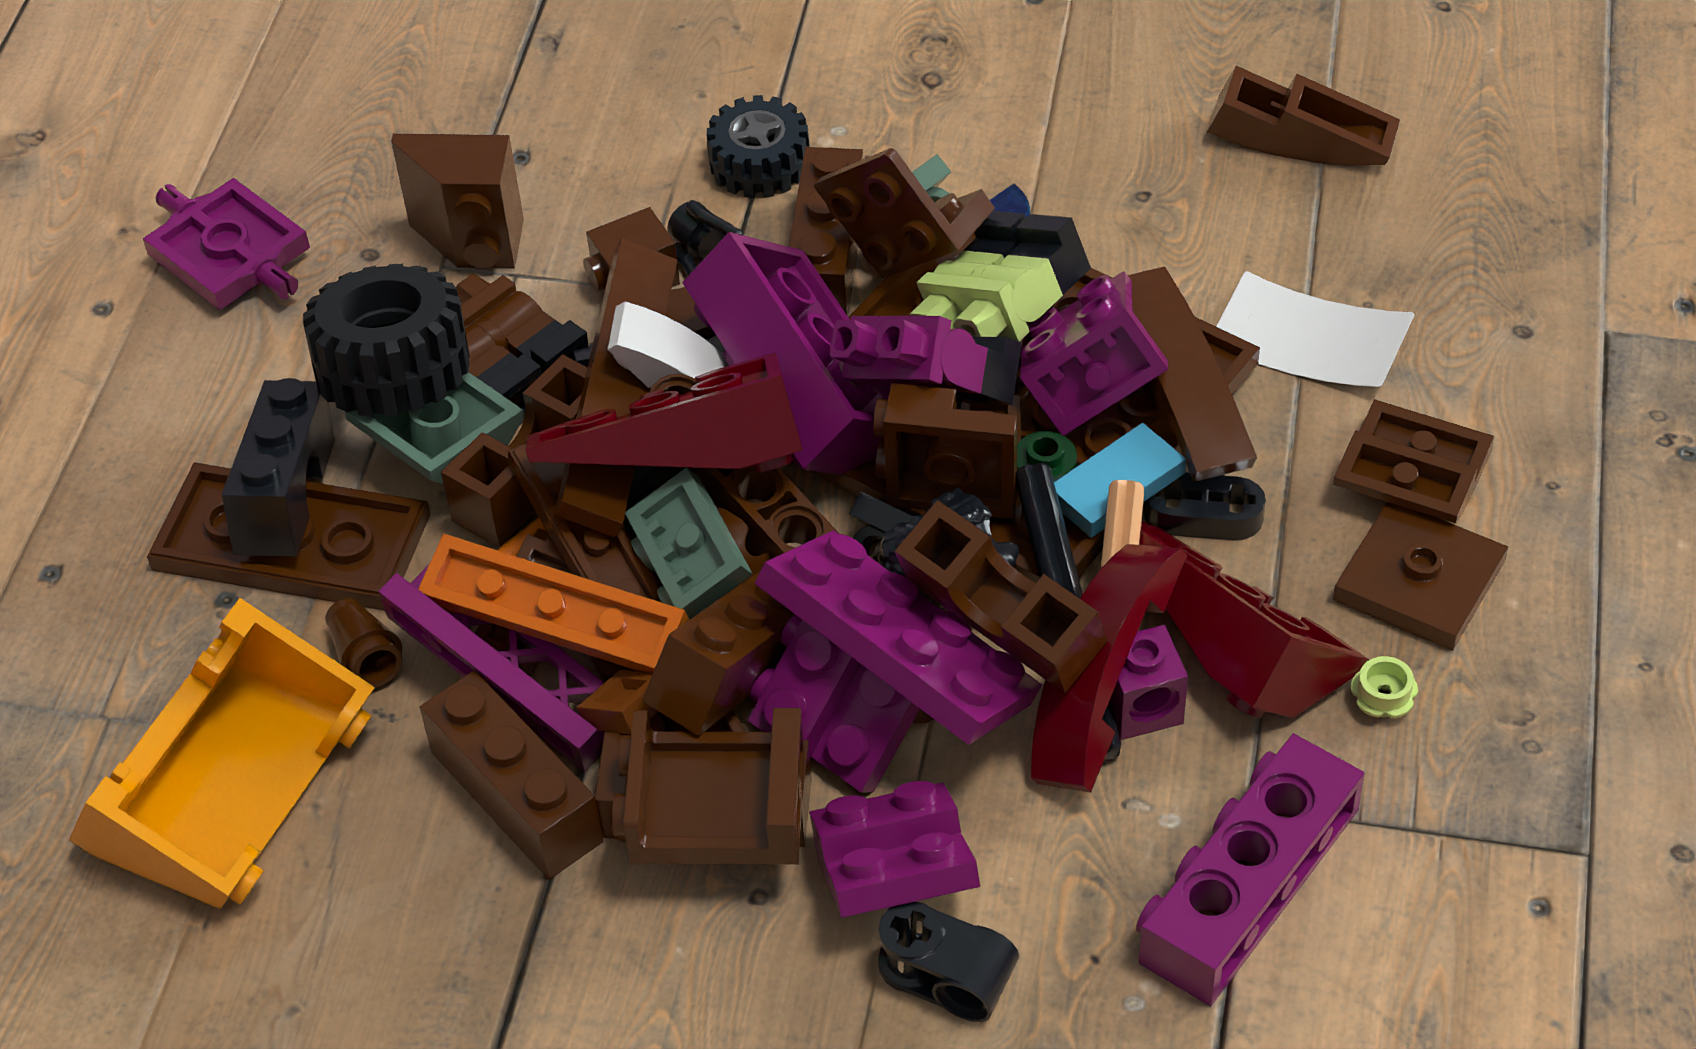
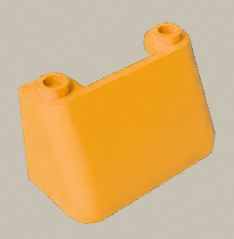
(224, 761)

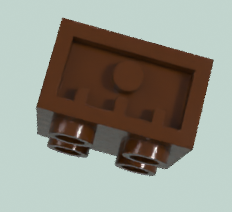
(895, 216)

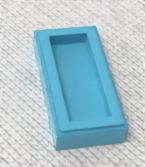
(1133, 457)

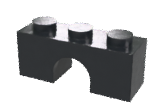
(281, 447)

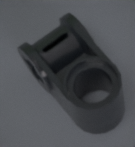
(948, 962)

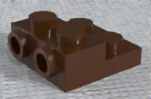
(941, 448)

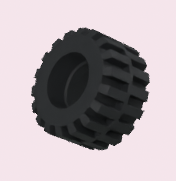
(386, 339)

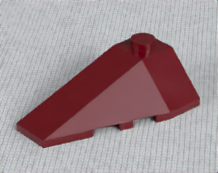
(726, 421)
(1249, 645)

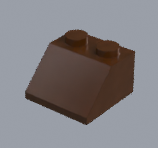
(462, 196)

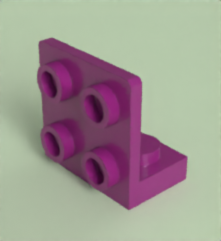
(1089, 354)

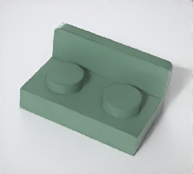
(686, 544)

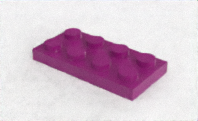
(900, 635)

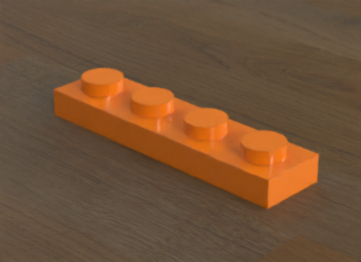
(549, 604)

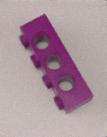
(1207, 951)

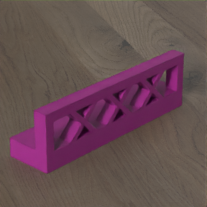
(456, 645)

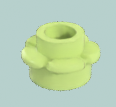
(1387, 675)

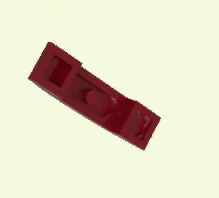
(1069, 726)

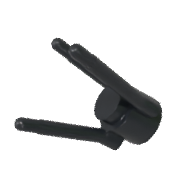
(696, 232)

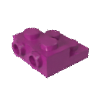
(845, 708)
(892, 848)

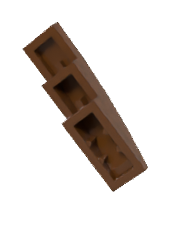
(1193, 390)

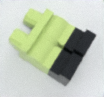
(1005, 275)

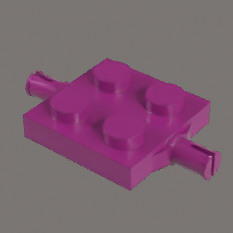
(226, 243)

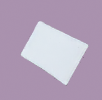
(1314, 334)

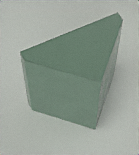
(443, 429)

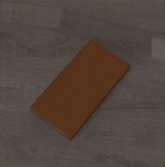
(346, 551)

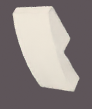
(659, 346)

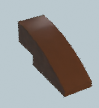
(1301, 121)

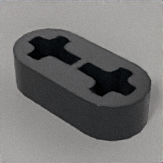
(1206, 508)

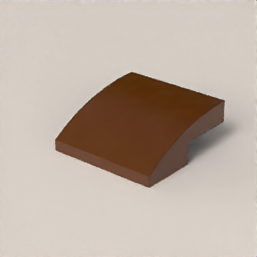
(1414, 461)

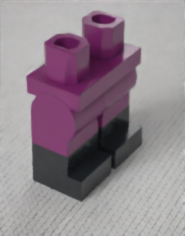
(926, 353)

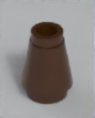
(364, 642)

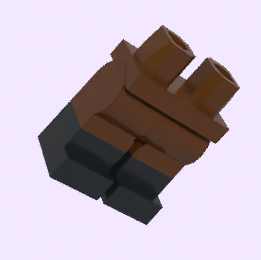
(511, 335)

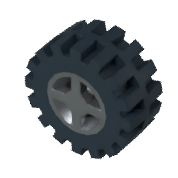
(757, 146)

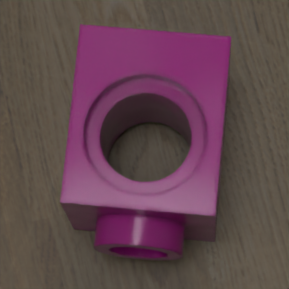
(1150, 686)

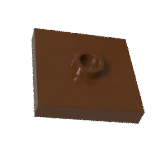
(1420, 574)

